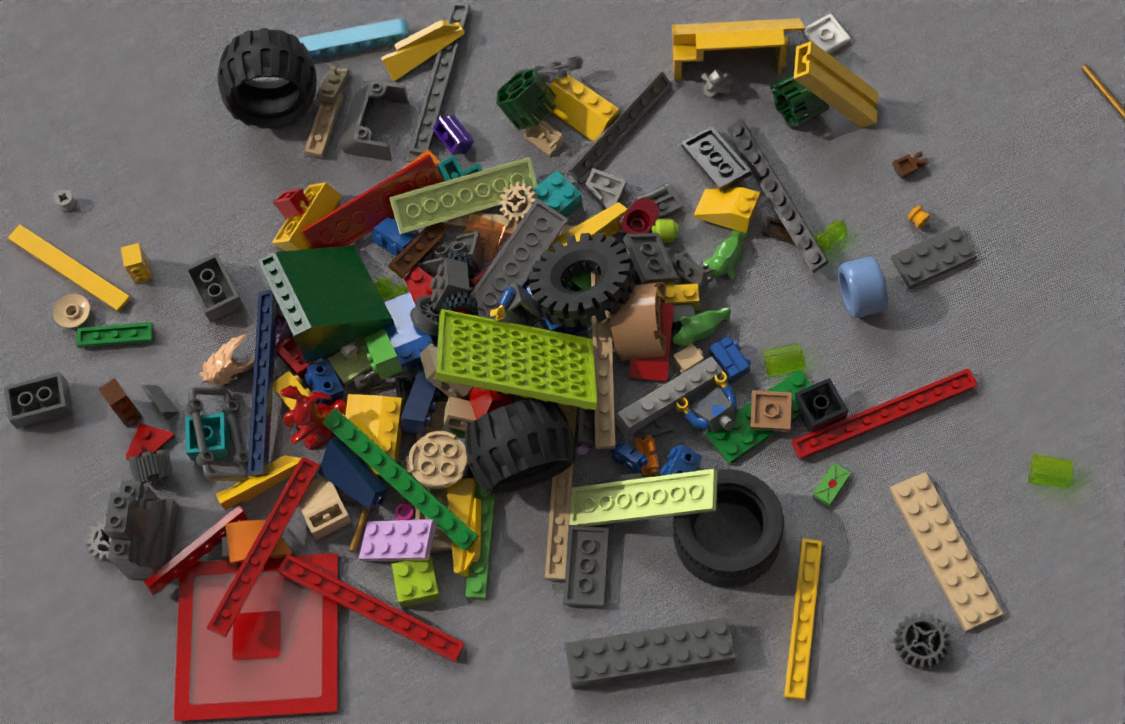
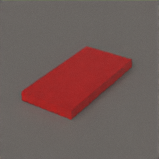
(656, 367)

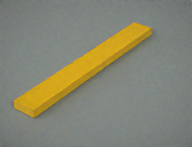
(69, 268)
(803, 620)

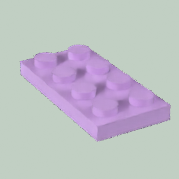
(398, 540)

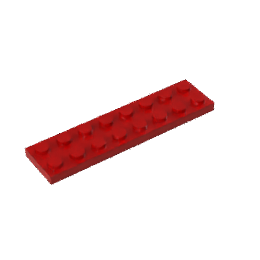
(370, 208)

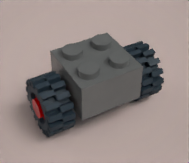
(452, 284)

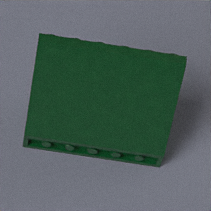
(325, 297)

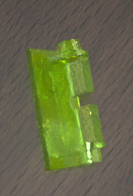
(833, 234)
(385, 286)

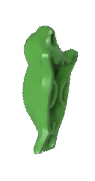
(727, 255)
(700, 326)

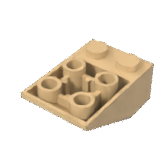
(323, 508)

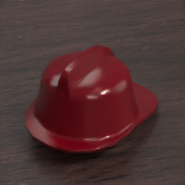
(640, 216)

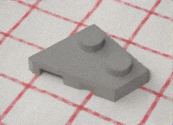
(605, 187)

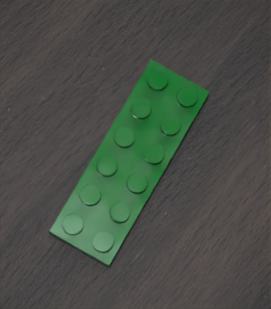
(740, 438)

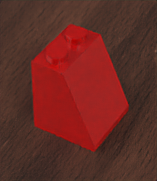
(487, 401)

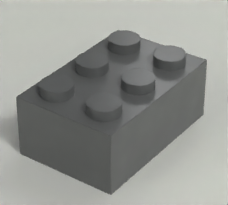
(213, 287)
(38, 400)

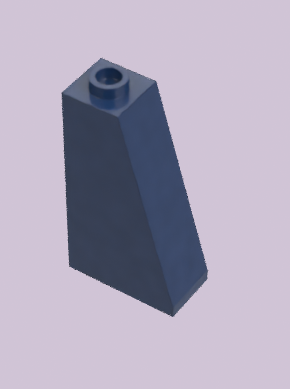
(352, 474)

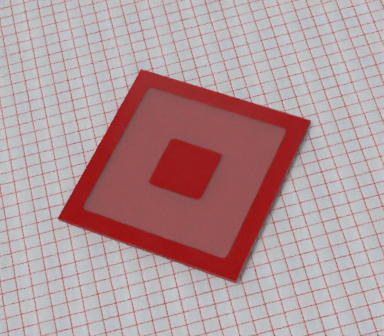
(273, 658)

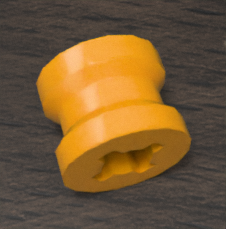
(919, 217)

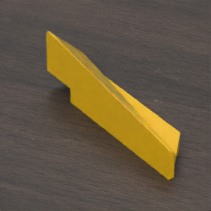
(420, 47)
(605, 222)
(253, 486)
(468, 509)

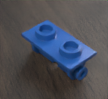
(623, 455)

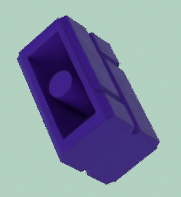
(453, 135)

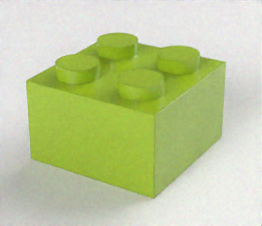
(416, 582)

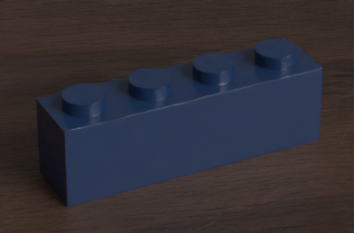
(420, 405)

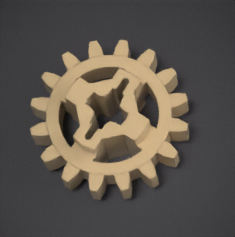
(513, 198)

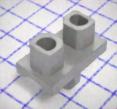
(717, 83)

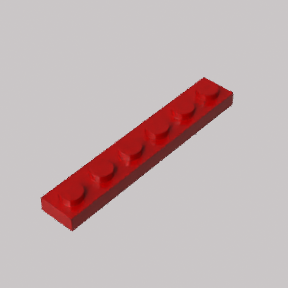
(192, 553)

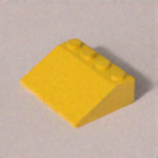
(379, 419)

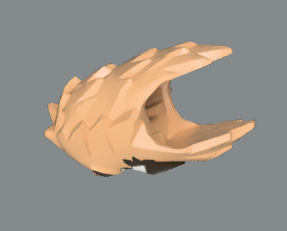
(222, 368)

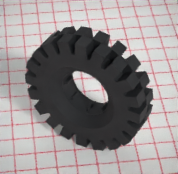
(567, 261)

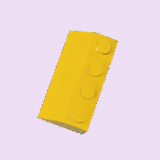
(581, 107)
(322, 201)

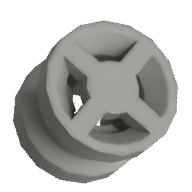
(65, 205)

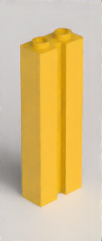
(835, 84)

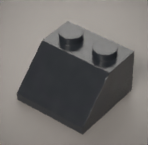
(820, 405)

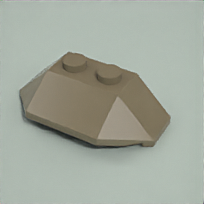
(429, 360)

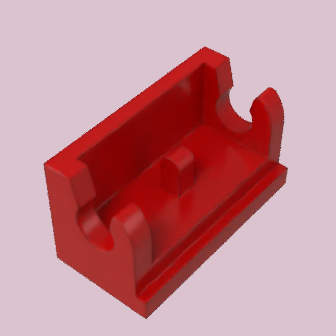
(289, 203)
(293, 357)

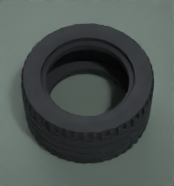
(746, 567)

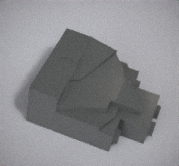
(140, 530)

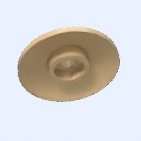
(66, 306)

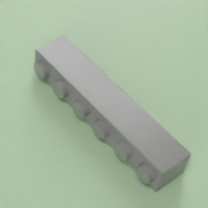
(665, 398)

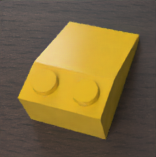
(729, 208)

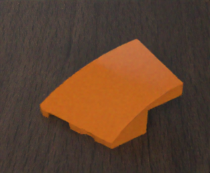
(242, 536)

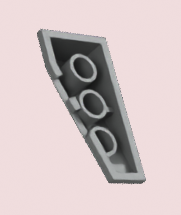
(470, 245)

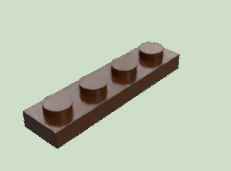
(417, 249)

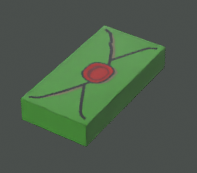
(831, 484)

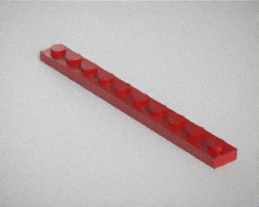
(884, 414)
(263, 547)
(371, 608)

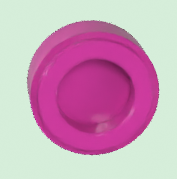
(404, 511)

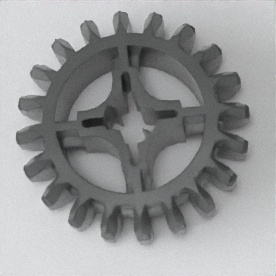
(935, 631)

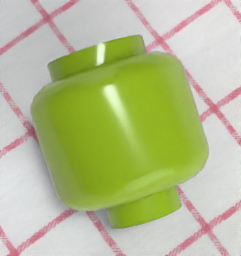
(666, 229)

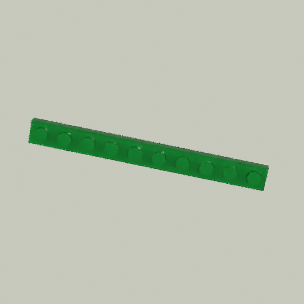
(400, 479)

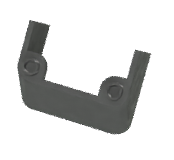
(357, 137)

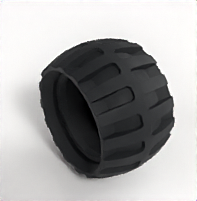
(267, 55)
(519, 445)

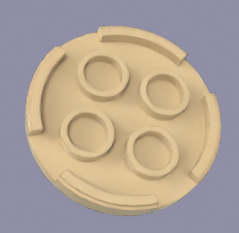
(438, 460)

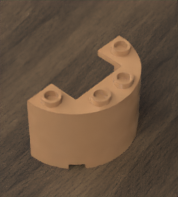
(638, 323)

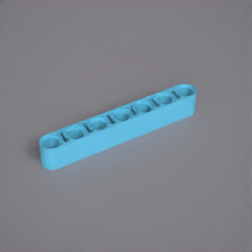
(356, 38)

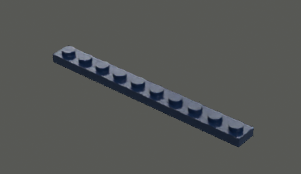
(262, 384)

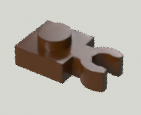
(907, 166)

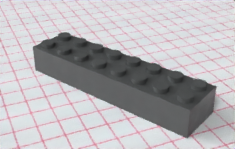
(650, 653)

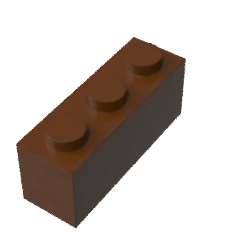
(120, 402)

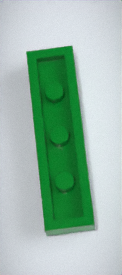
(115, 335)

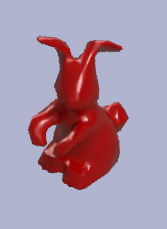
(310, 417)

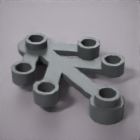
(556, 68)

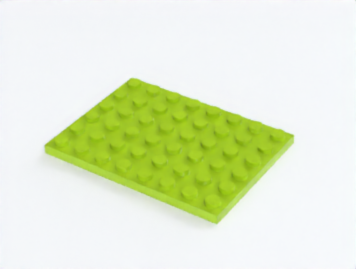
(516, 359)

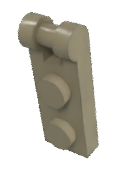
(333, 84)

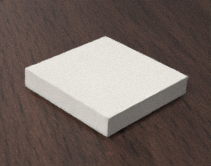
(826, 34)

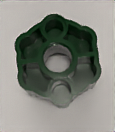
(523, 96)
(796, 101)

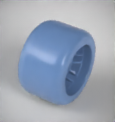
(863, 287)

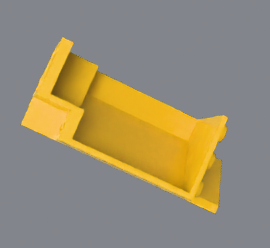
(694, 39)

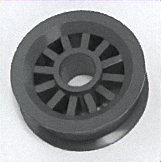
(425, 317)

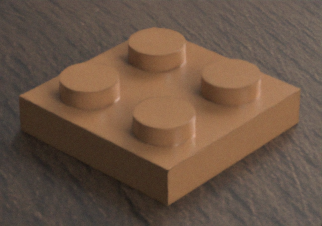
(771, 411)

